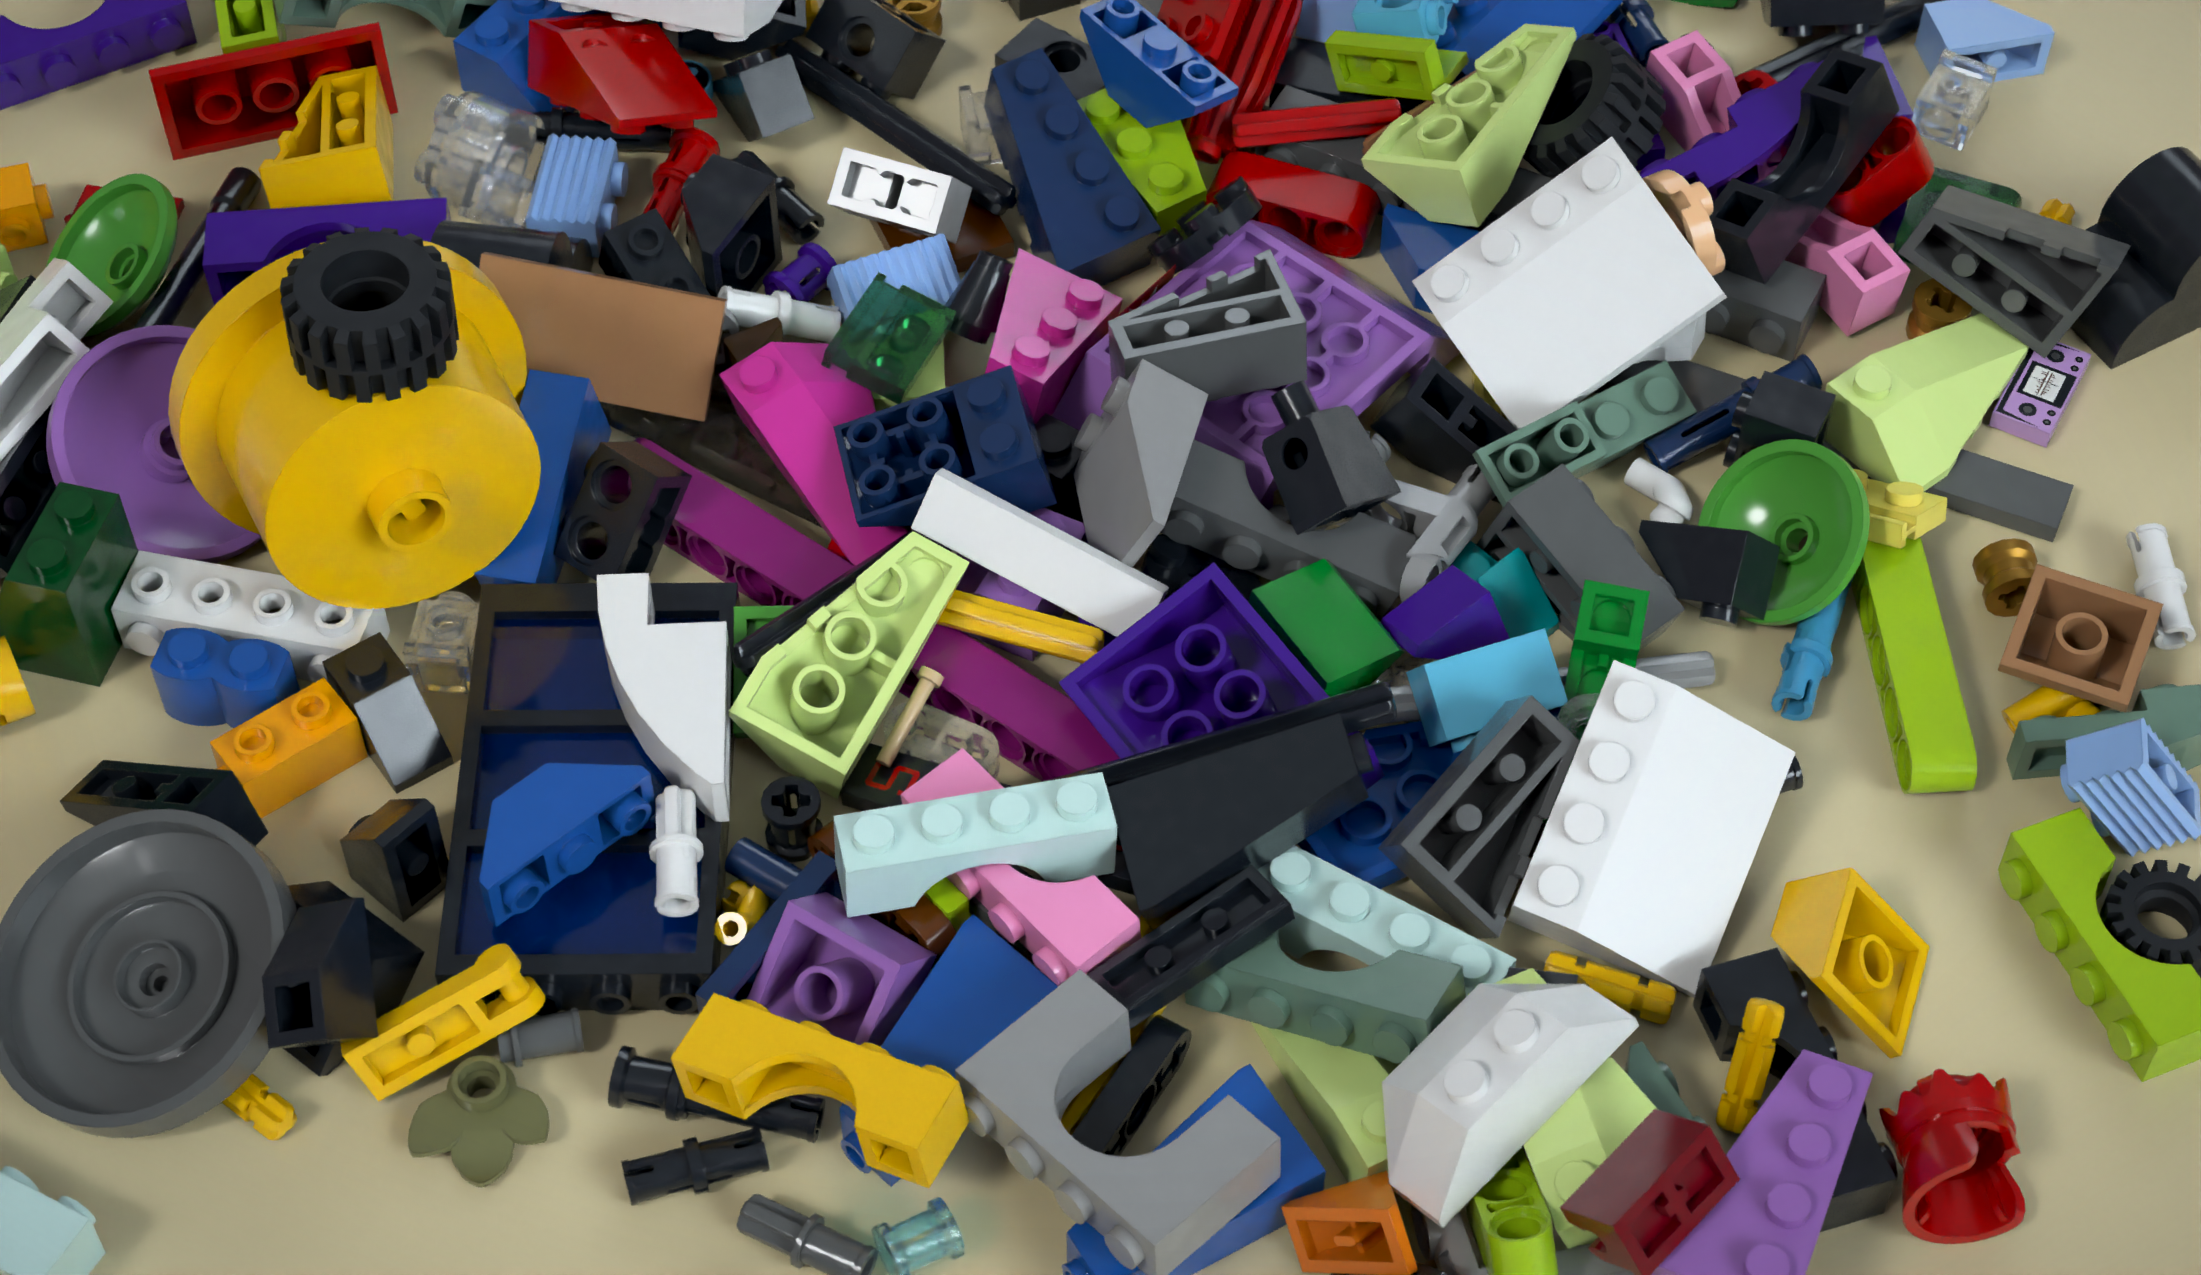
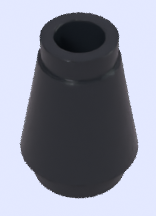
(980, 297)

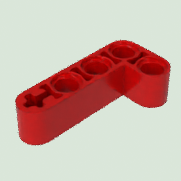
(1883, 178)

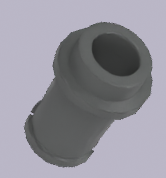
(542, 1037)

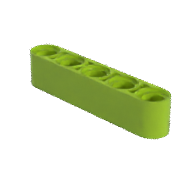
(1914, 670)

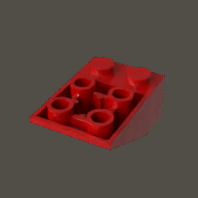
(615, 73)

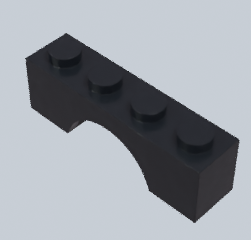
(1839, 120)
(1721, 1004)

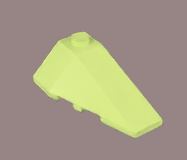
(1468, 144)
(1921, 400)
(835, 678)
(1339, 1095)
(1582, 1133)

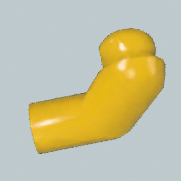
(2047, 702)
(742, 912)

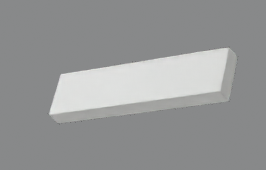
(1035, 554)

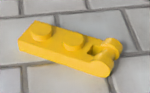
(445, 1023)

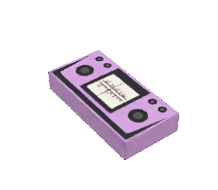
(2040, 393)

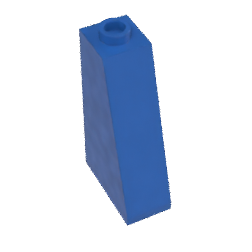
(567, 430)
(959, 1009)
(1299, 1177)

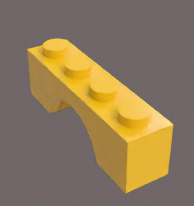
(748, 1057)

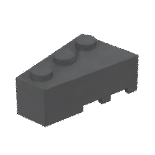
(2013, 264)
(1223, 339)
(1574, 541)
(1481, 817)

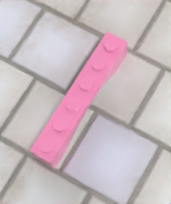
(1859, 266)

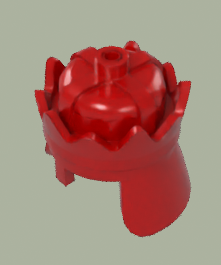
(1954, 1149)

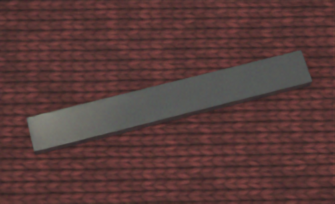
(1973, 486)

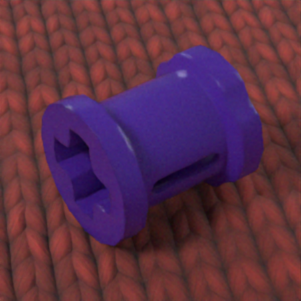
(804, 266)

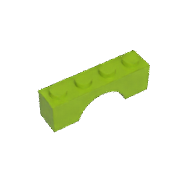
(2144, 1004)

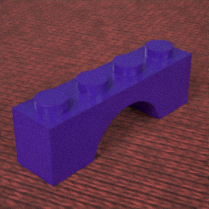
(107, 40)
(251, 239)

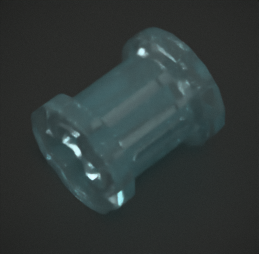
(919, 1239)

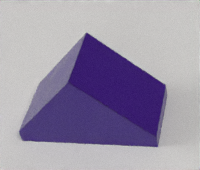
(1446, 618)

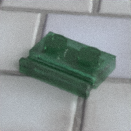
(889, 338)

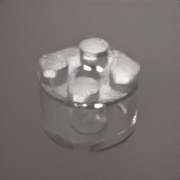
(480, 129)

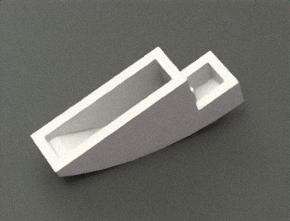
(43, 344)
(671, 688)

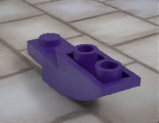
(1758, 137)

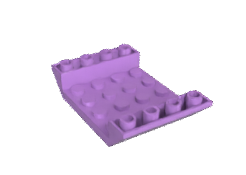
(1355, 347)

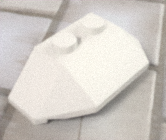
(1490, 1085)

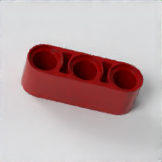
(1310, 204)

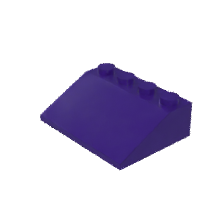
(1192, 670)

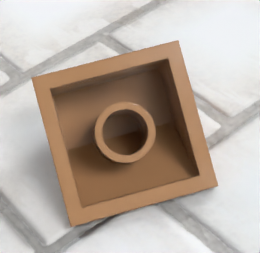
(2080, 638)

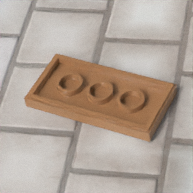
(631, 338)

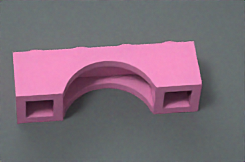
(1059, 922)

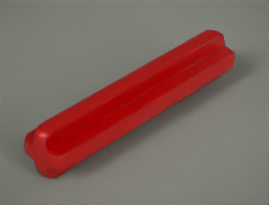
(1313, 122)

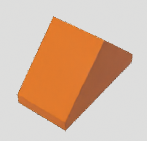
(1351, 1229)

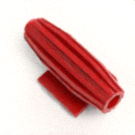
(1246, 45)

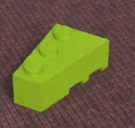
(1152, 158)

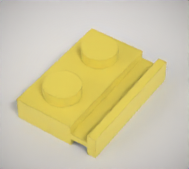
(1900, 510)

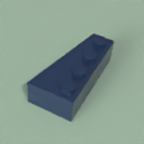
(1064, 176)

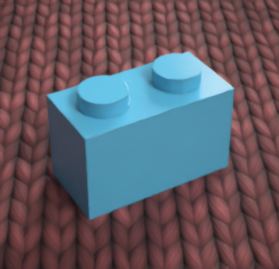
(1468, 689)

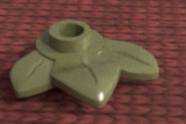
(480, 1129)

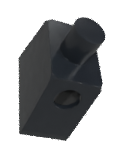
(1324, 462)

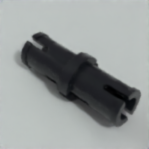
(695, 1165)

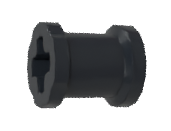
(784, 818)

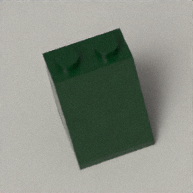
(65, 585)

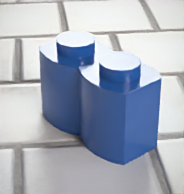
(220, 680)

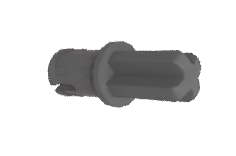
(805, 1238)

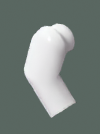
(1663, 488)

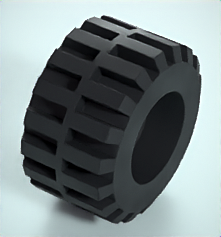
(1597, 98)
(369, 314)

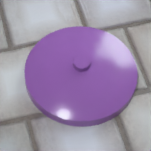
(116, 437)

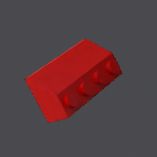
(257, 90)

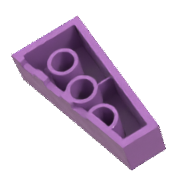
(1786, 1175)

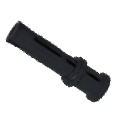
(656, 1086)

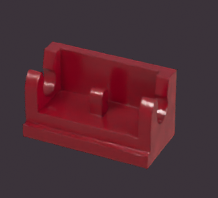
(1651, 1191)

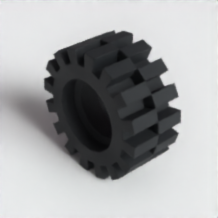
(2155, 892)

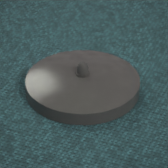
(139, 973)

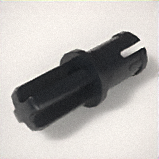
(793, 211)

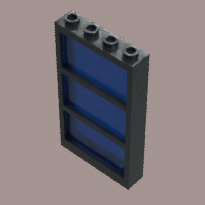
(549, 698)

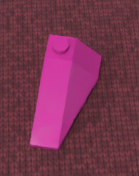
(792, 412)

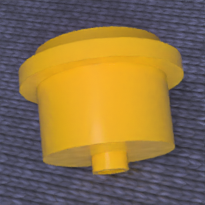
(351, 494)

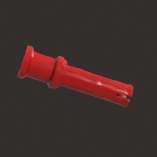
(688, 154)

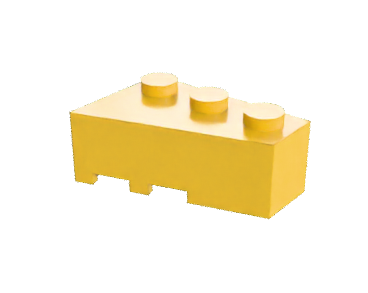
(338, 147)

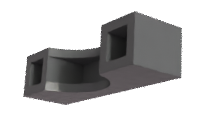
(1225, 519)

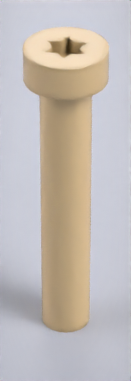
(928, 680)

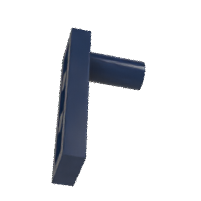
(780, 882)

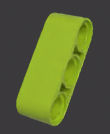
(1513, 1222)

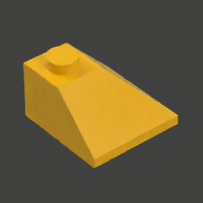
(1854, 952)

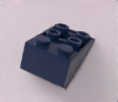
(970, 428)

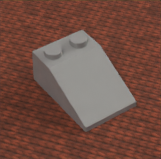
(1135, 459)

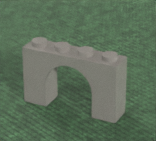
(1146, 1205)

